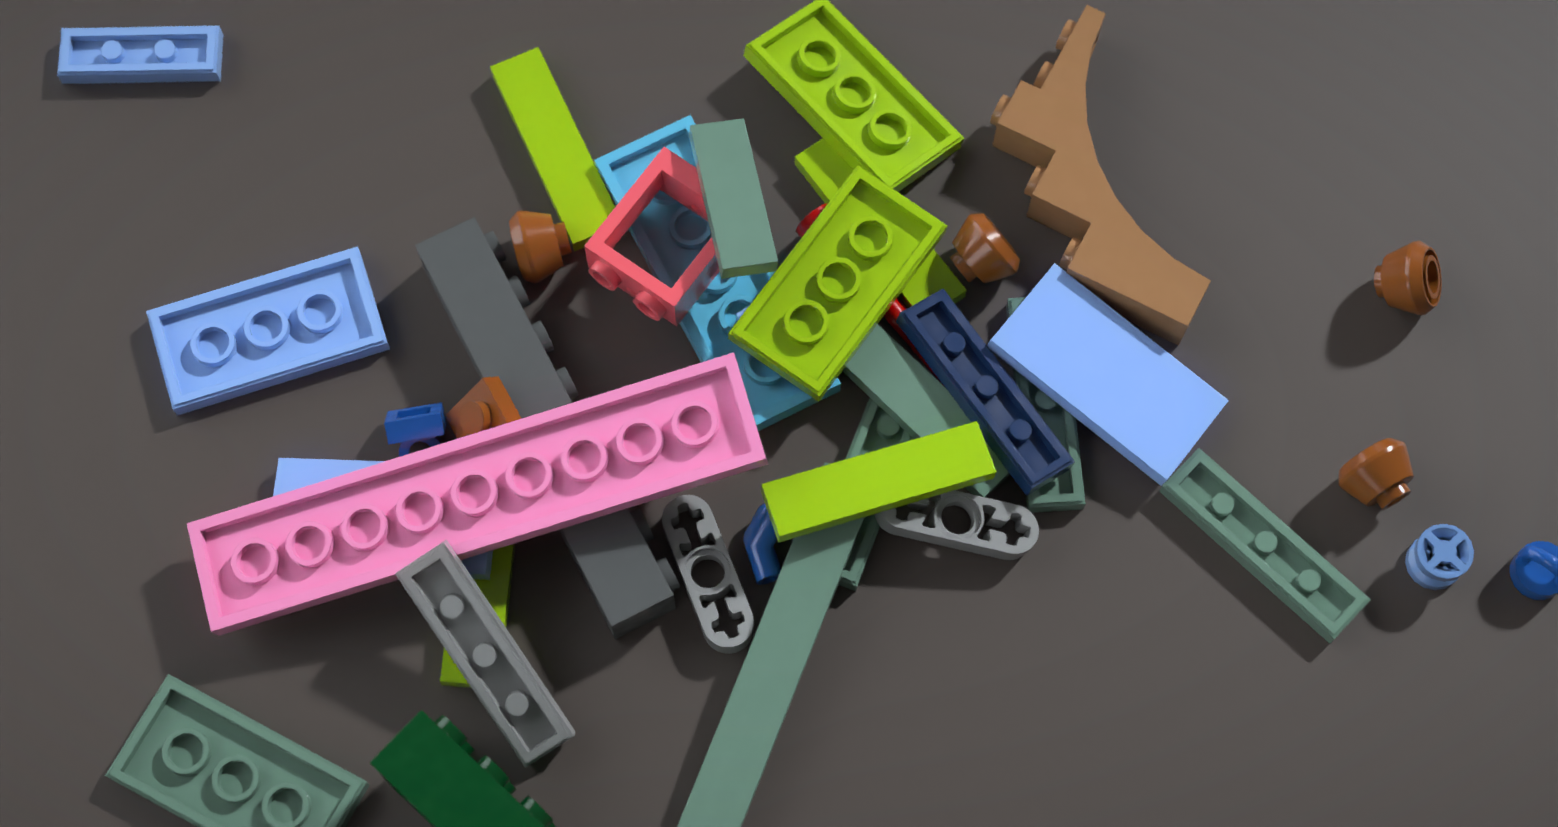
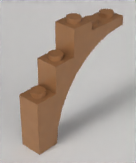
(1072, 196)

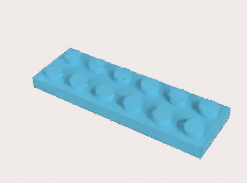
(669, 242)

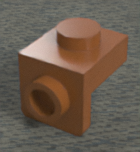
(482, 408)

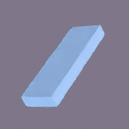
(140, 54)

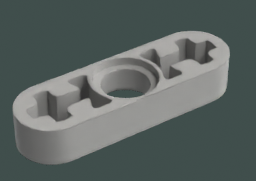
(993, 541)
(709, 616)

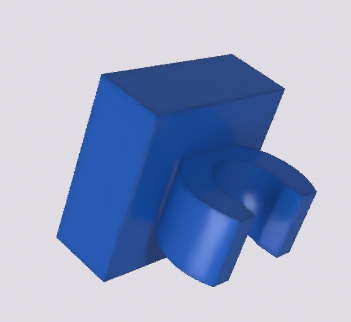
(415, 424)

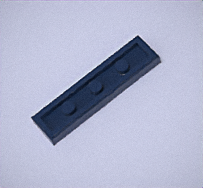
(985, 391)

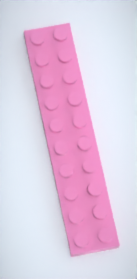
(476, 493)

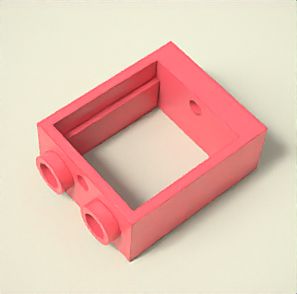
(613, 270)

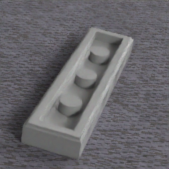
(485, 653)

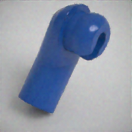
(760, 548)

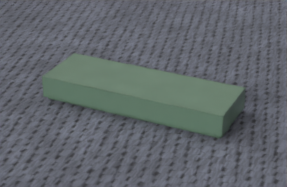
(733, 198)

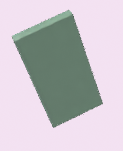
(228, 768)

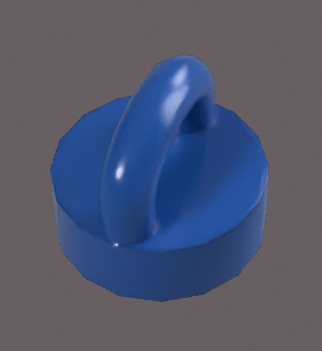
(1536, 570)

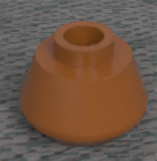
(538, 244)
(983, 251)
(1410, 278)
(1378, 474)

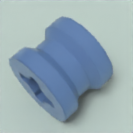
(1448, 547)

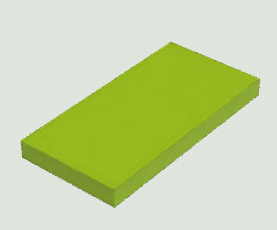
(853, 95)
(837, 283)

